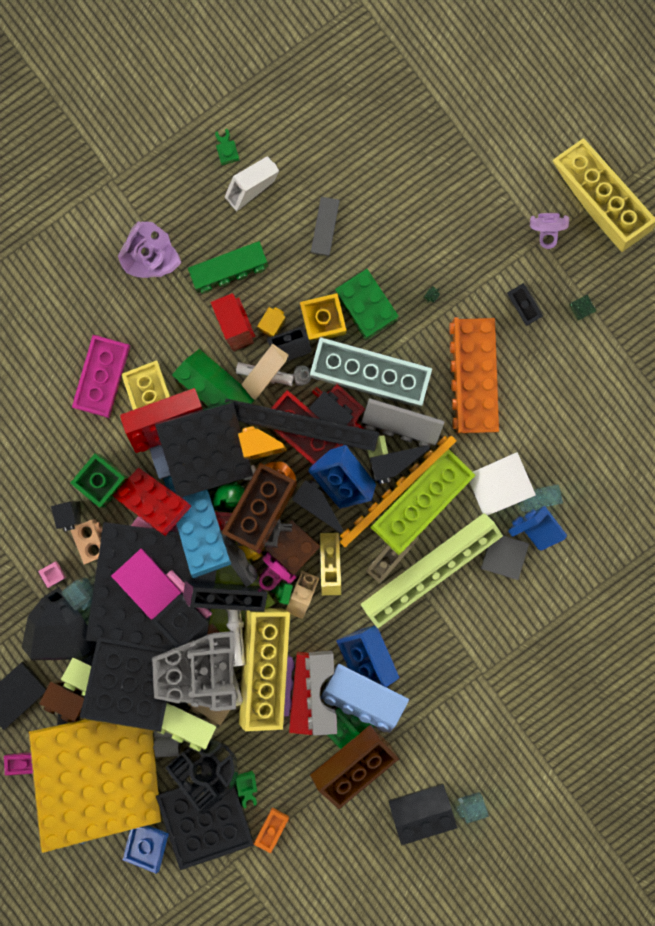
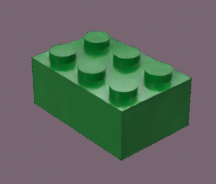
(366, 304)

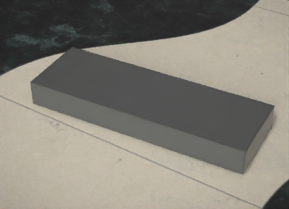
(325, 226)

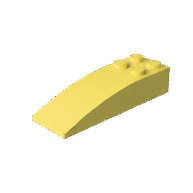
(604, 195)

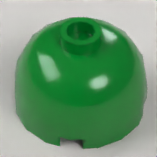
(227, 497)

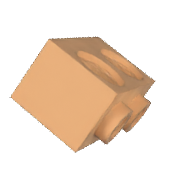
(85, 543)

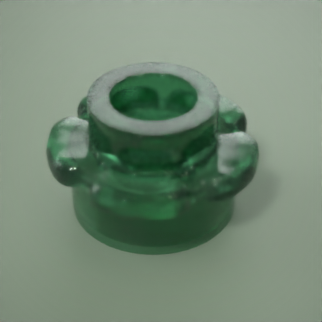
(432, 294)

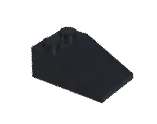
(391, 464)
(315, 502)

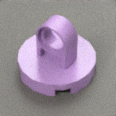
(549, 224)

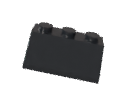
(422, 814)

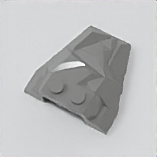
(198, 673)

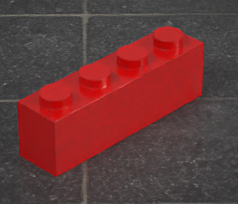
(299, 709)

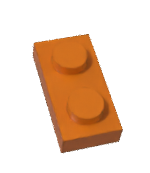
(271, 830)

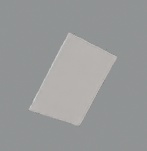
(501, 484)

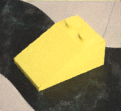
(145, 385)

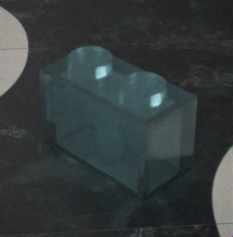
(545, 496)
(79, 594)

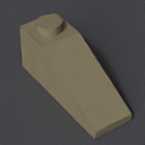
(386, 562)

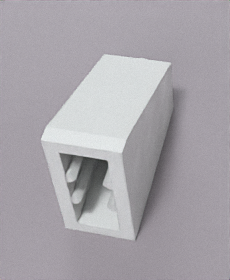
(251, 182)

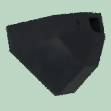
(56, 631)

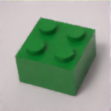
(99, 480)

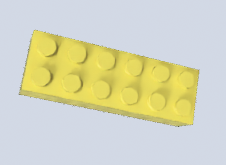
(265, 669)

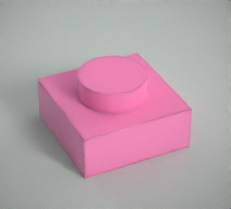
(52, 574)

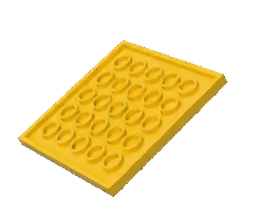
(92, 781)

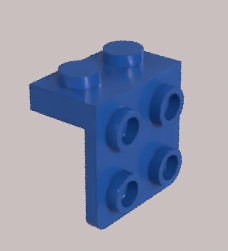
(539, 527)

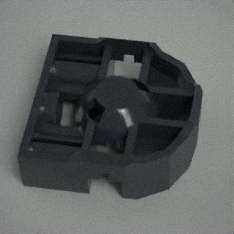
(212, 770)

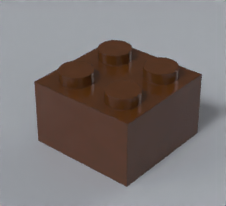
(294, 548)
(62, 701)

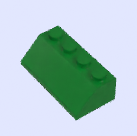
(210, 380)

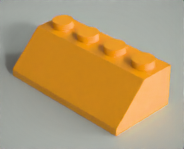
(258, 444)

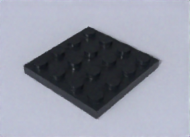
(203, 449)
(122, 686)
(208, 835)

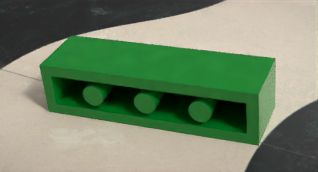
(228, 267)

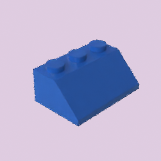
(343, 477)
(368, 656)

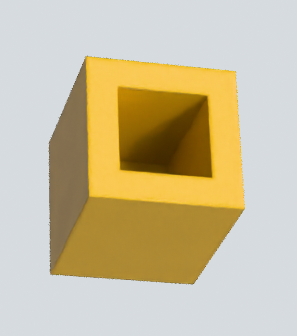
(272, 322)

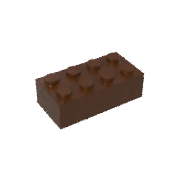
(259, 508)
(354, 767)

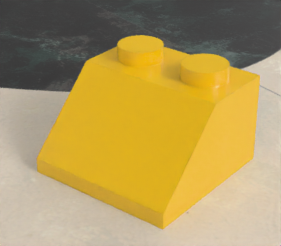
(323, 317)

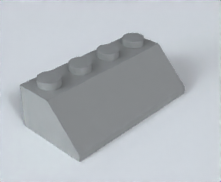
(402, 423)

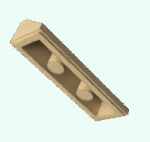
(264, 371)

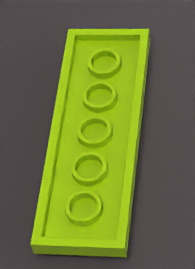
(423, 501)

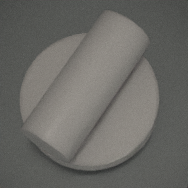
(301, 375)

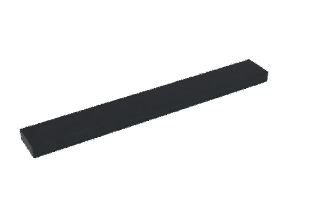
(305, 425)

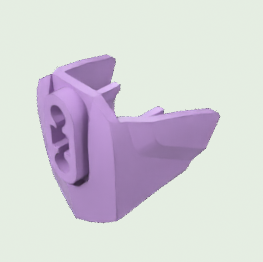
(158, 258)

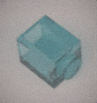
(472, 808)

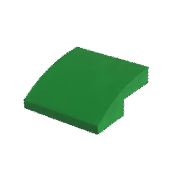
(347, 728)

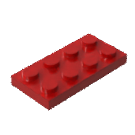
(152, 501)

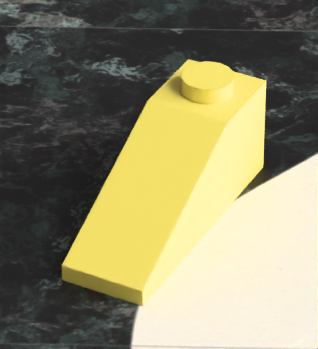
(330, 564)

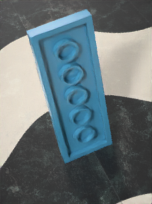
(201, 534)

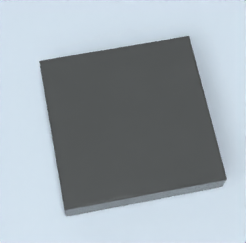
(505, 557)

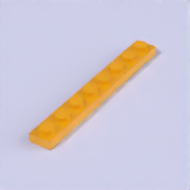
(402, 484)

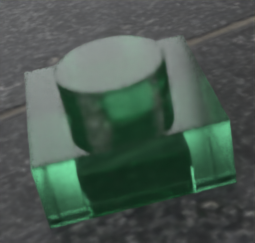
(582, 307)

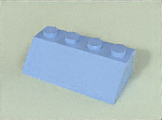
(364, 698)

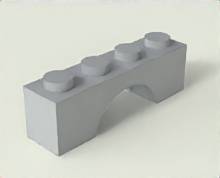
(320, 668)

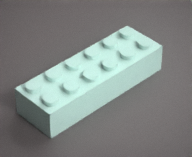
(370, 372)

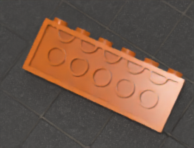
(474, 375)

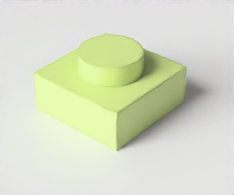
(381, 448)

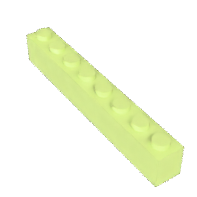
(431, 570)
(176, 721)

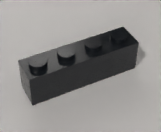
(224, 596)

